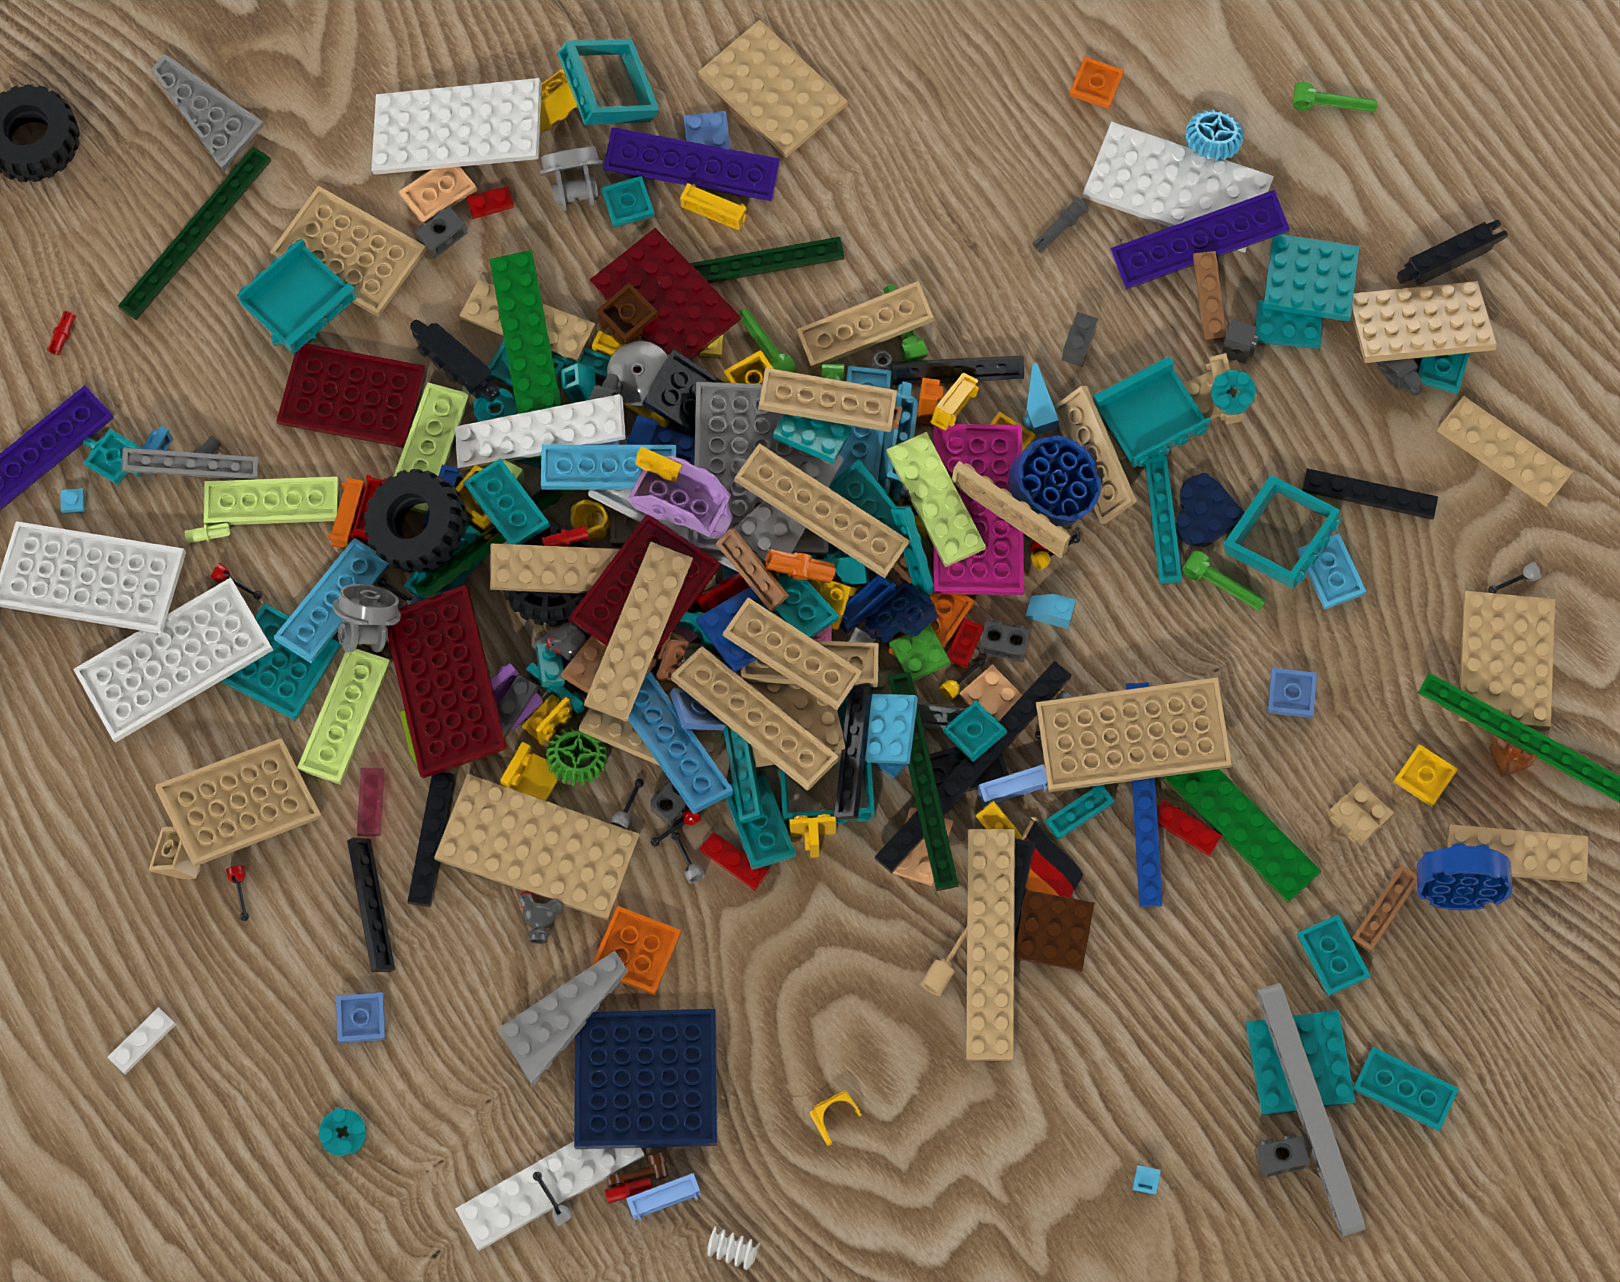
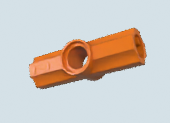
(800, 566)

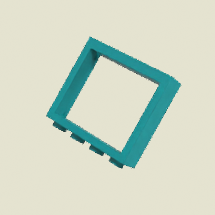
(582, 91)
(1291, 578)
(865, 814)

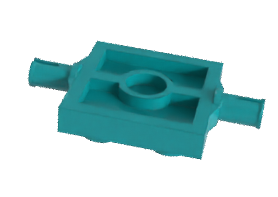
(107, 456)

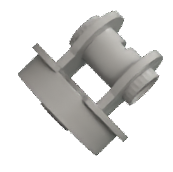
(575, 189)
(365, 616)

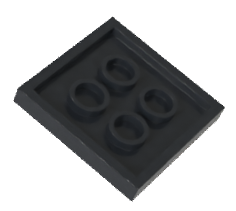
(675, 391)

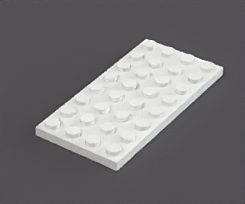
(457, 126)
(1166, 179)
(89, 577)
(161, 671)

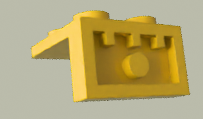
(836, 595)
(548, 719)
(529, 774)

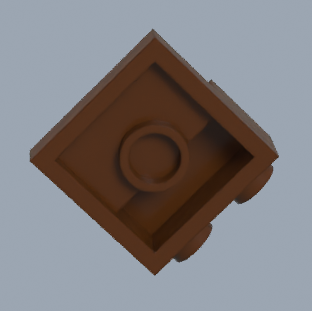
(626, 314)

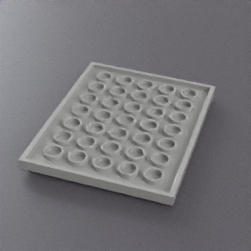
(725, 437)

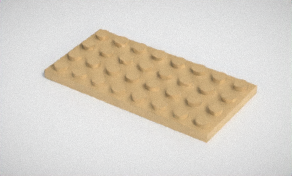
(1133, 734)
(537, 846)

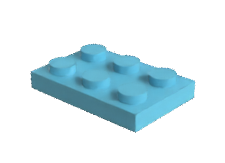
(1334, 574)
(891, 728)

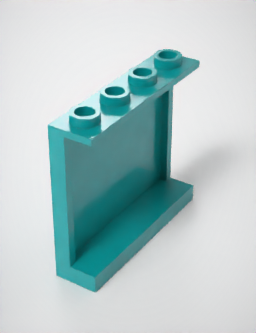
(296, 296)
(1150, 413)

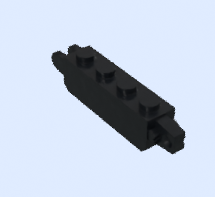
(1451, 253)
(455, 360)

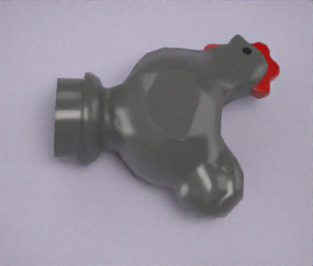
(571, 644)
(539, 916)

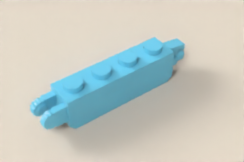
(906, 430)

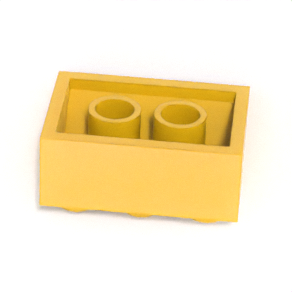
(556, 100)

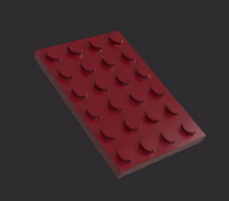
(687, 305)
(351, 395)
(606, 599)

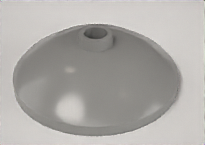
(626, 359)

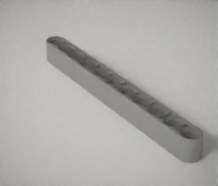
(1311, 1110)

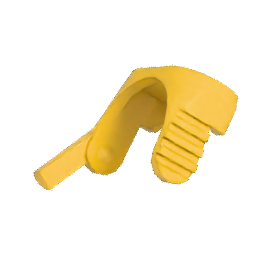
(819, 1109)

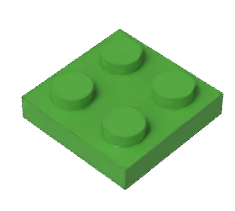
(920, 653)

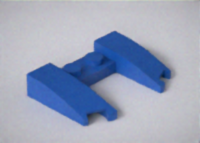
(650, 433)

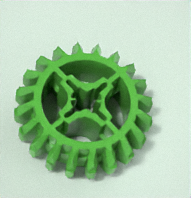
(559, 752)

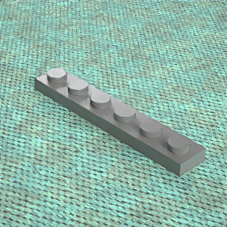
(189, 464)

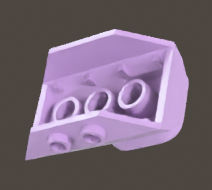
(693, 501)

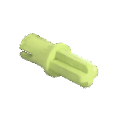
(207, 533)

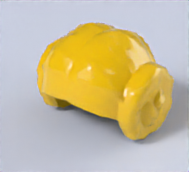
(593, 516)

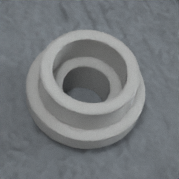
(882, 355)

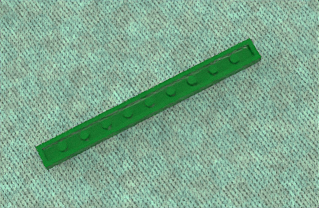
(1521, 736)

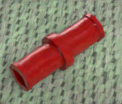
(61, 333)
(566, 537)

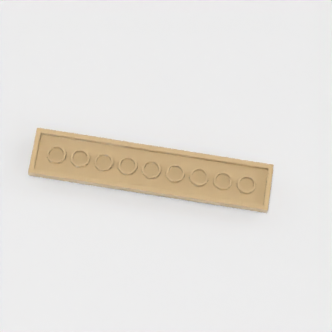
(549, 568)
(990, 945)

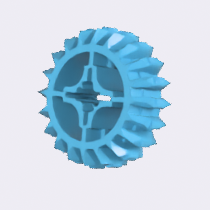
(1201, 135)

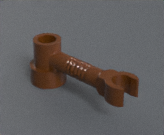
(656, 1167)

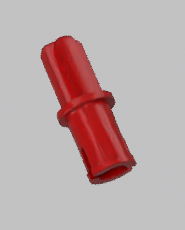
(627, 1190)

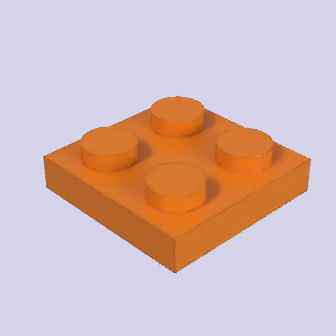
(1096, 82)

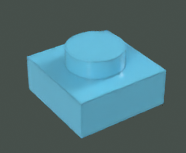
(72, 501)
(1146, 1179)

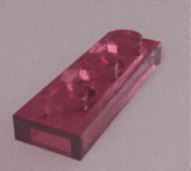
(370, 802)

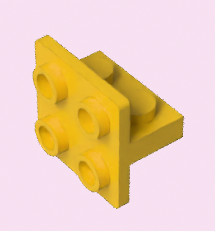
(811, 829)

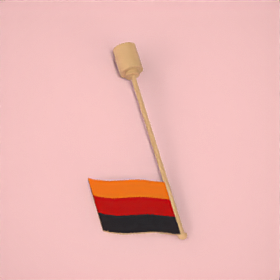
(1049, 873)

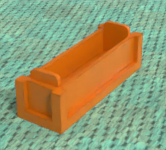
(927, 402)
(347, 512)

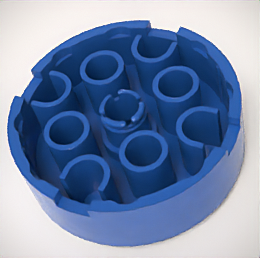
(1056, 479)
(1464, 877)

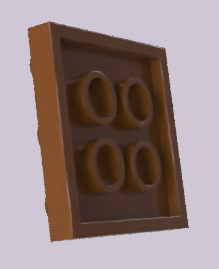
(1053, 930)

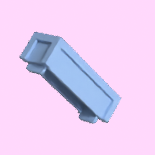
(1013, 785)
(663, 1196)

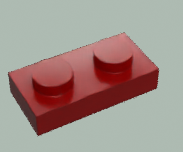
(490, 202)
(965, 642)

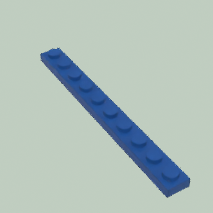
(1146, 836)

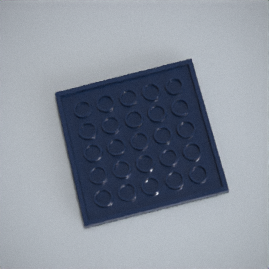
(646, 1080)

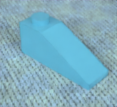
(1040, 410)

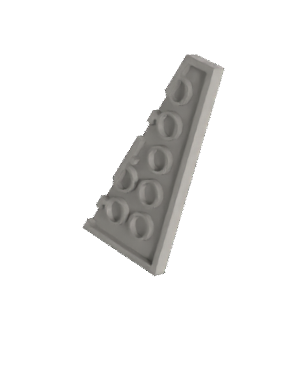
(214, 118)
(770, 528)
(555, 1020)

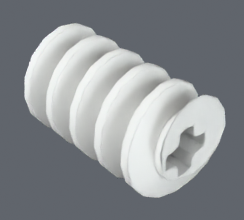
(732, 1248)

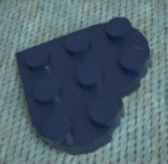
(1206, 511)
(901, 611)

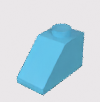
(1051, 609)

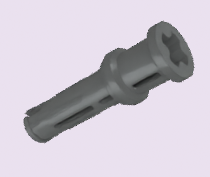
(1067, 218)

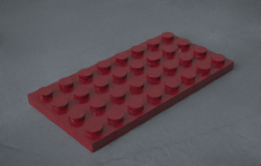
(445, 682)

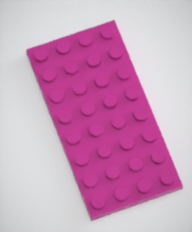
(1001, 565)

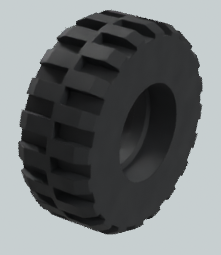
(51, 151)
(392, 503)
(546, 606)

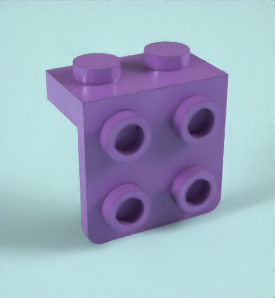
(502, 682)

